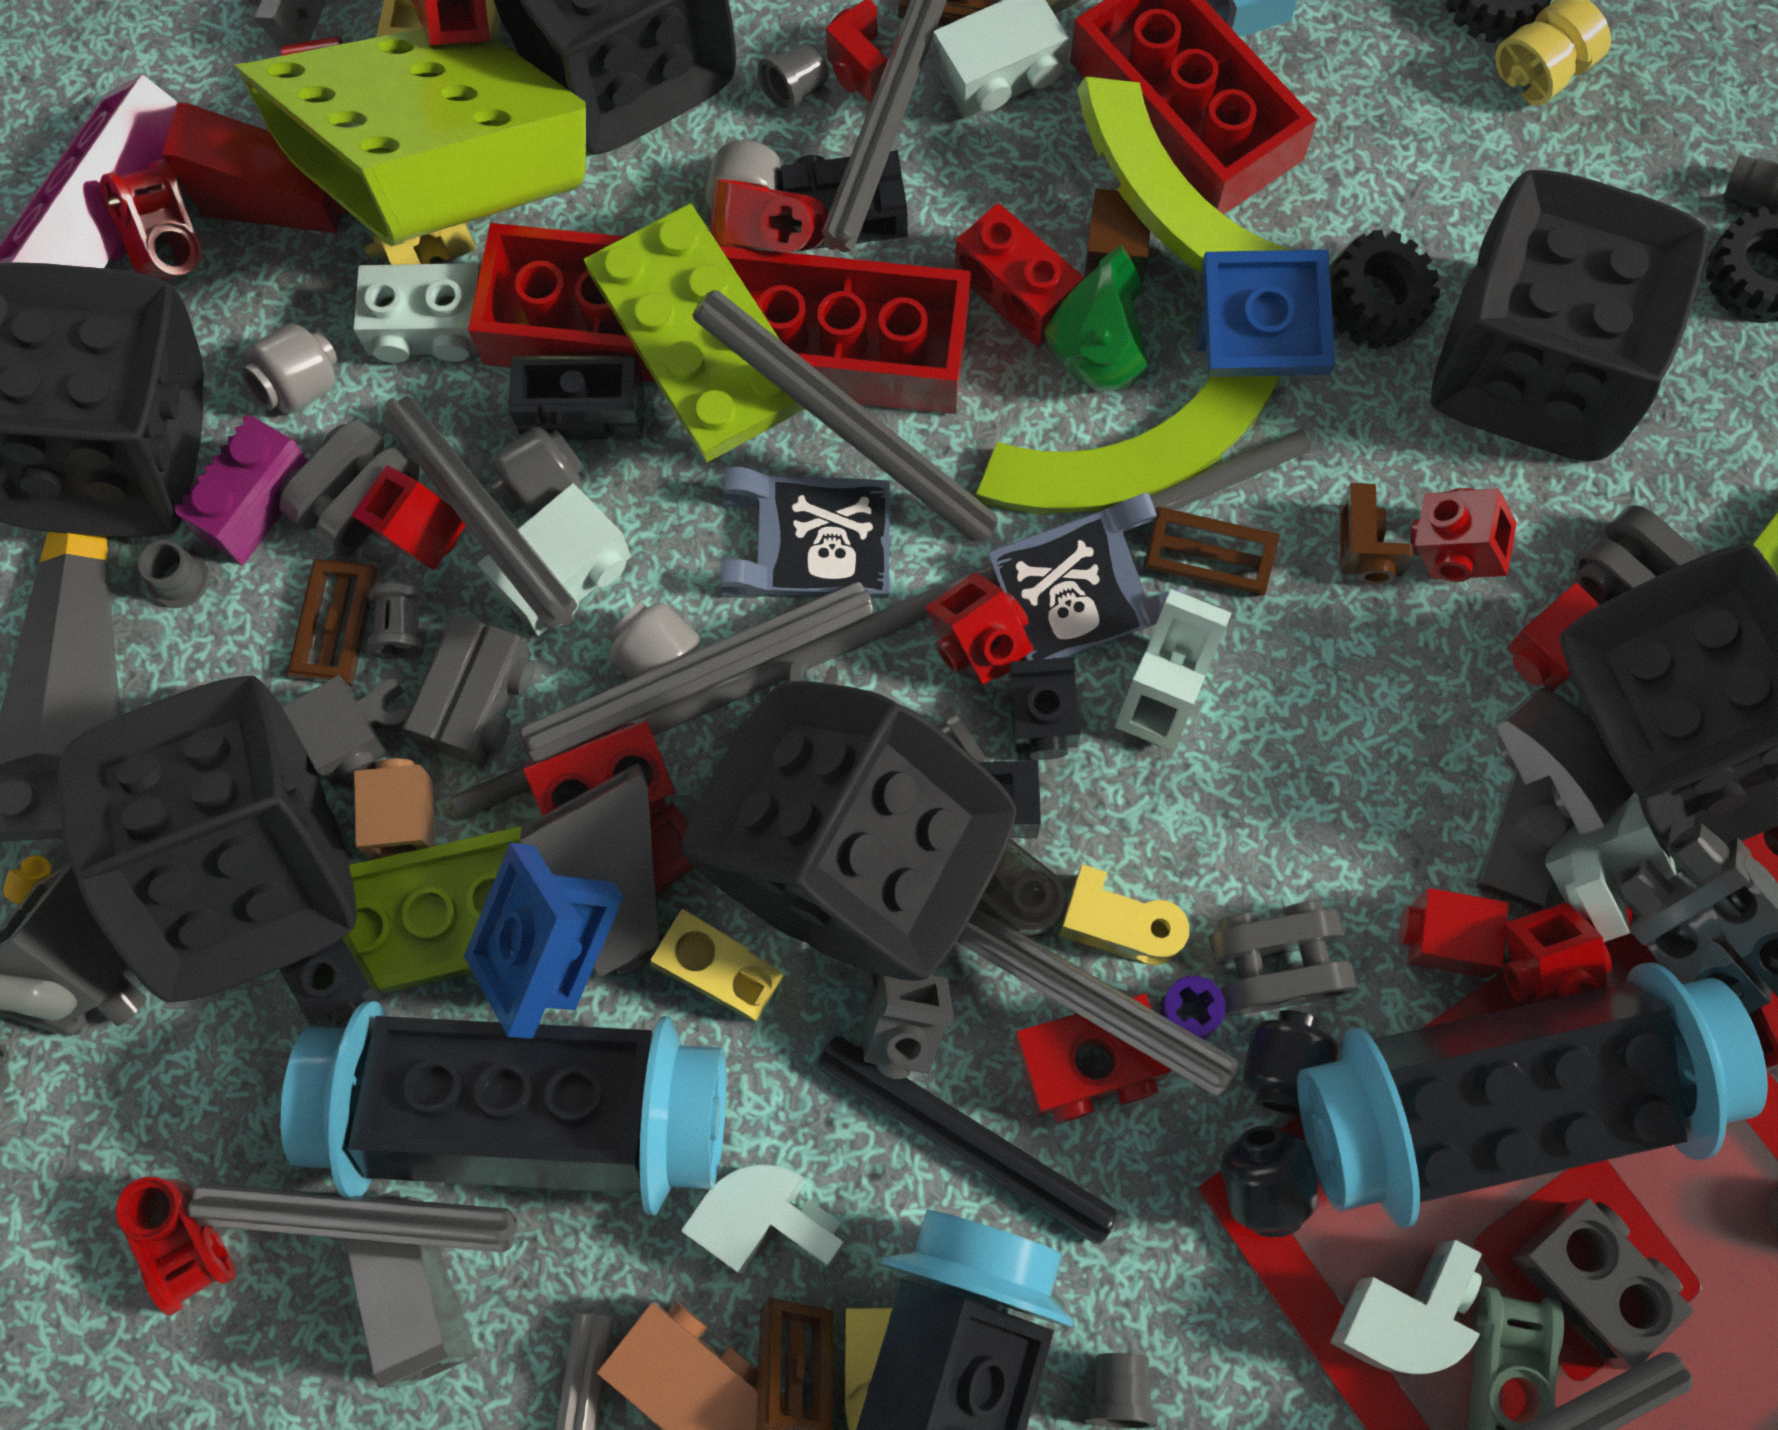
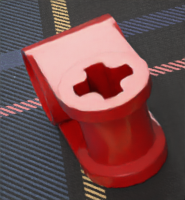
(152, 217)
(758, 217)
(179, 1253)

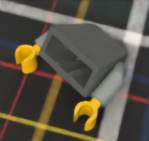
(56, 953)

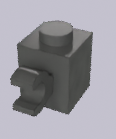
(341, 729)

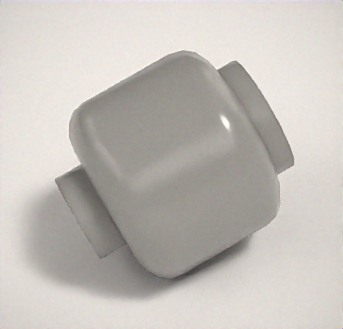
(747, 163)
(289, 368)
(650, 639)

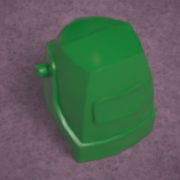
(1098, 326)

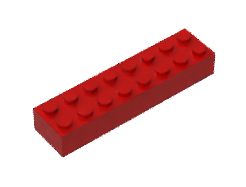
(865, 325)

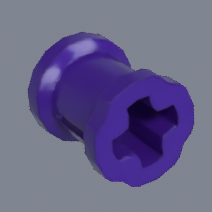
(1193, 989)

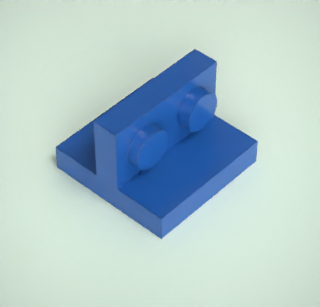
(1266, 313)
(538, 939)

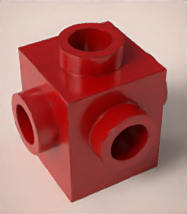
(1464, 534)
(979, 629)
(1554, 955)

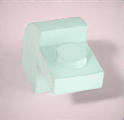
(1172, 670)
(1590, 863)
(748, 1206)
(1416, 1332)

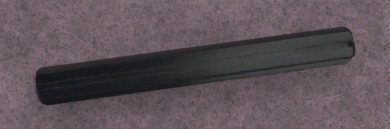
(970, 1142)

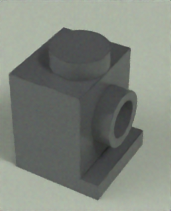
(906, 1024)

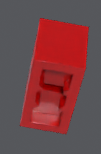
(1015, 271)
(595, 763)

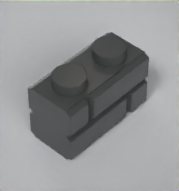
(470, 691)

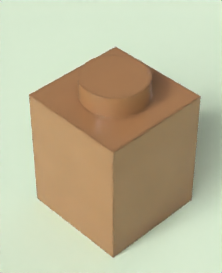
(393, 808)

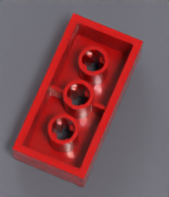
(1204, 90)

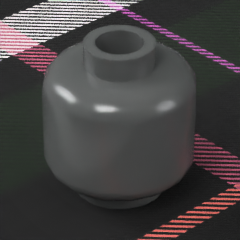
(535, 470)

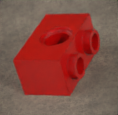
(1058, 1085)

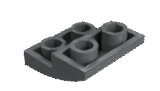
(1557, 740)

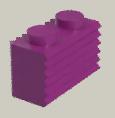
(241, 491)

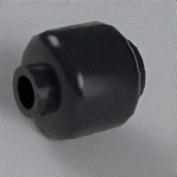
(1279, 1052)
(1270, 1181)

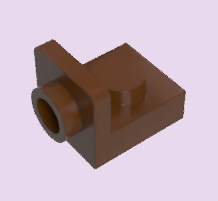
(1363, 537)

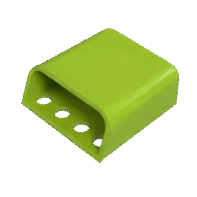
(421, 130)

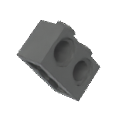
(1593, 1295)

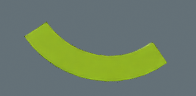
(1150, 179)
(1149, 462)

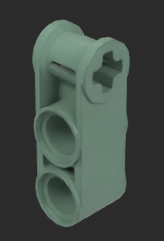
(1515, 1354)

